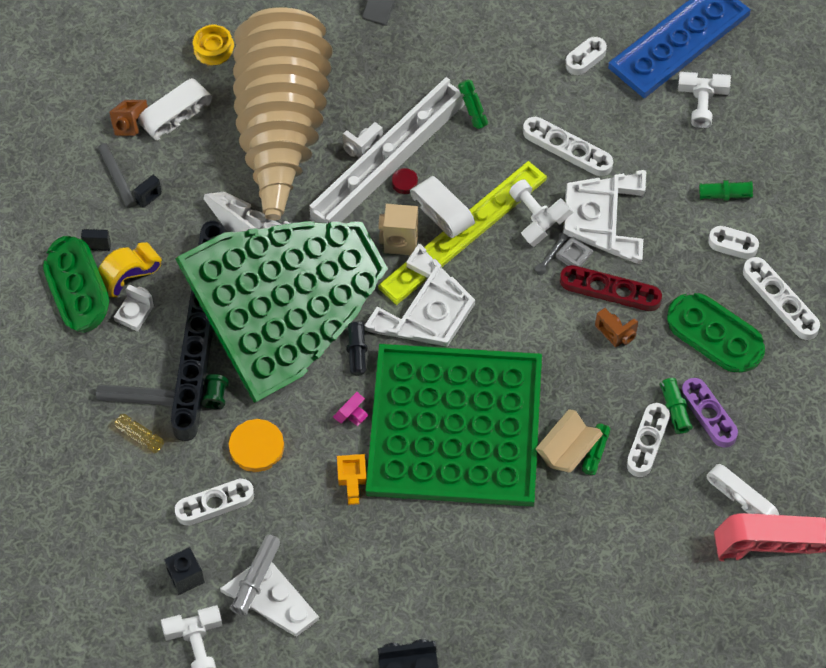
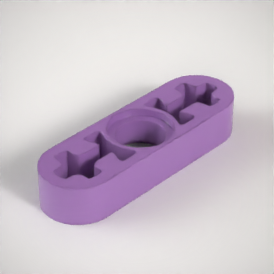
(711, 402)

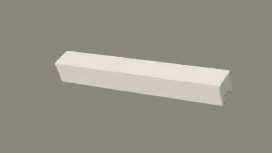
(387, 154)

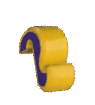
(128, 263)

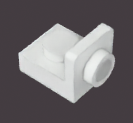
(364, 142)
(134, 308)

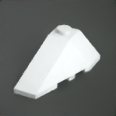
(236, 213)

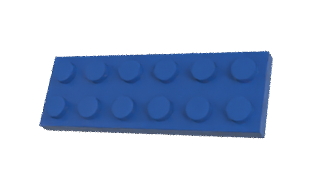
(676, 42)

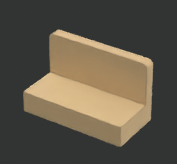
(568, 442)

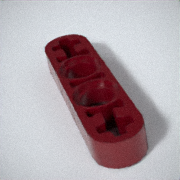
(611, 283)

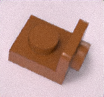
(125, 116)
(613, 330)

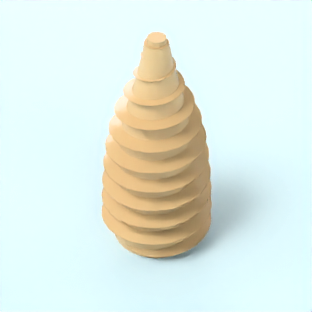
(279, 97)

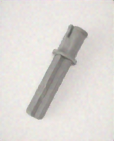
(250, 585)

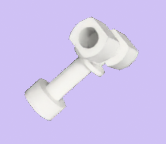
(703, 90)
(542, 216)
(193, 630)

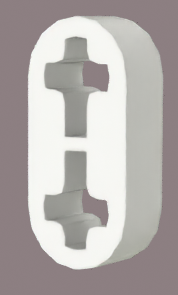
(588, 59)
(733, 242)

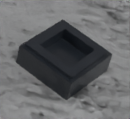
(147, 191)
(96, 239)

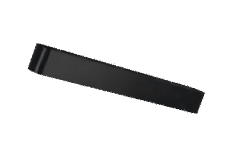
(190, 363)

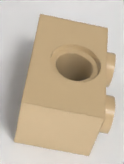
(399, 229)

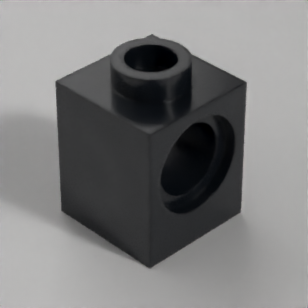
(184, 571)

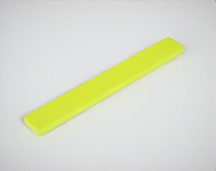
(443, 248)

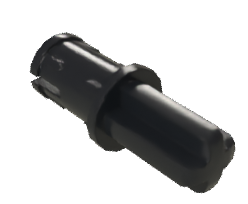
(356, 348)

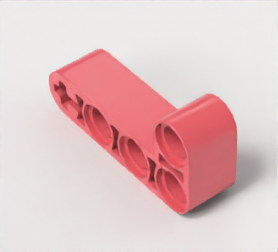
(769, 534)

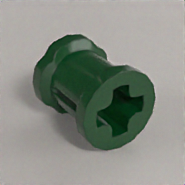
(214, 391)

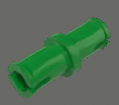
(726, 190)
(676, 406)

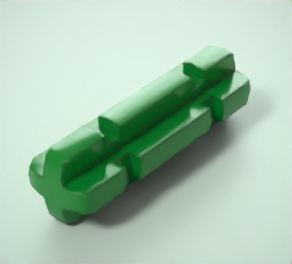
(473, 104)
(594, 455)

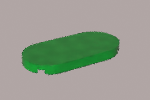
(76, 284)
(716, 332)

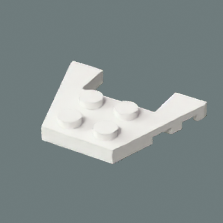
(596, 213)
(435, 311)

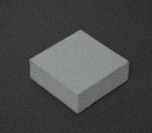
(574, 253)

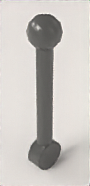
(541, 268)

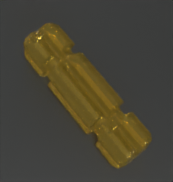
(139, 433)

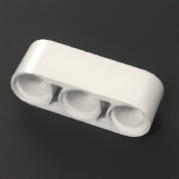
(173, 108)
(442, 207)

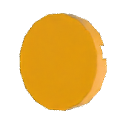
(256, 445)

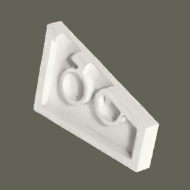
(277, 601)

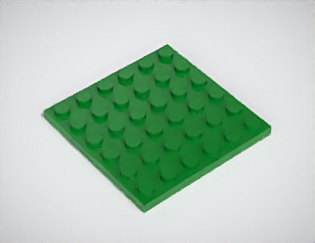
(455, 425)

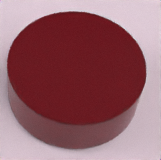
(404, 180)

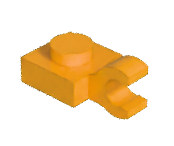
(351, 473)

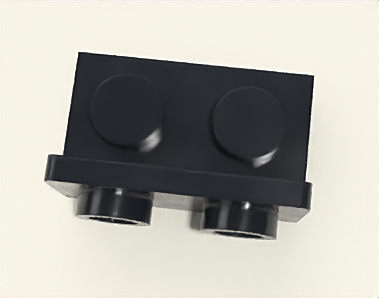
(415, 655)

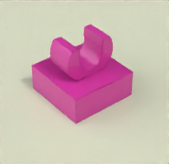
(351, 410)

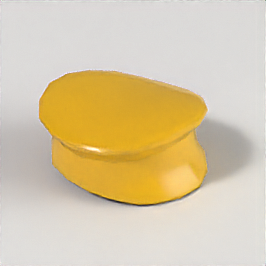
(213, 45)

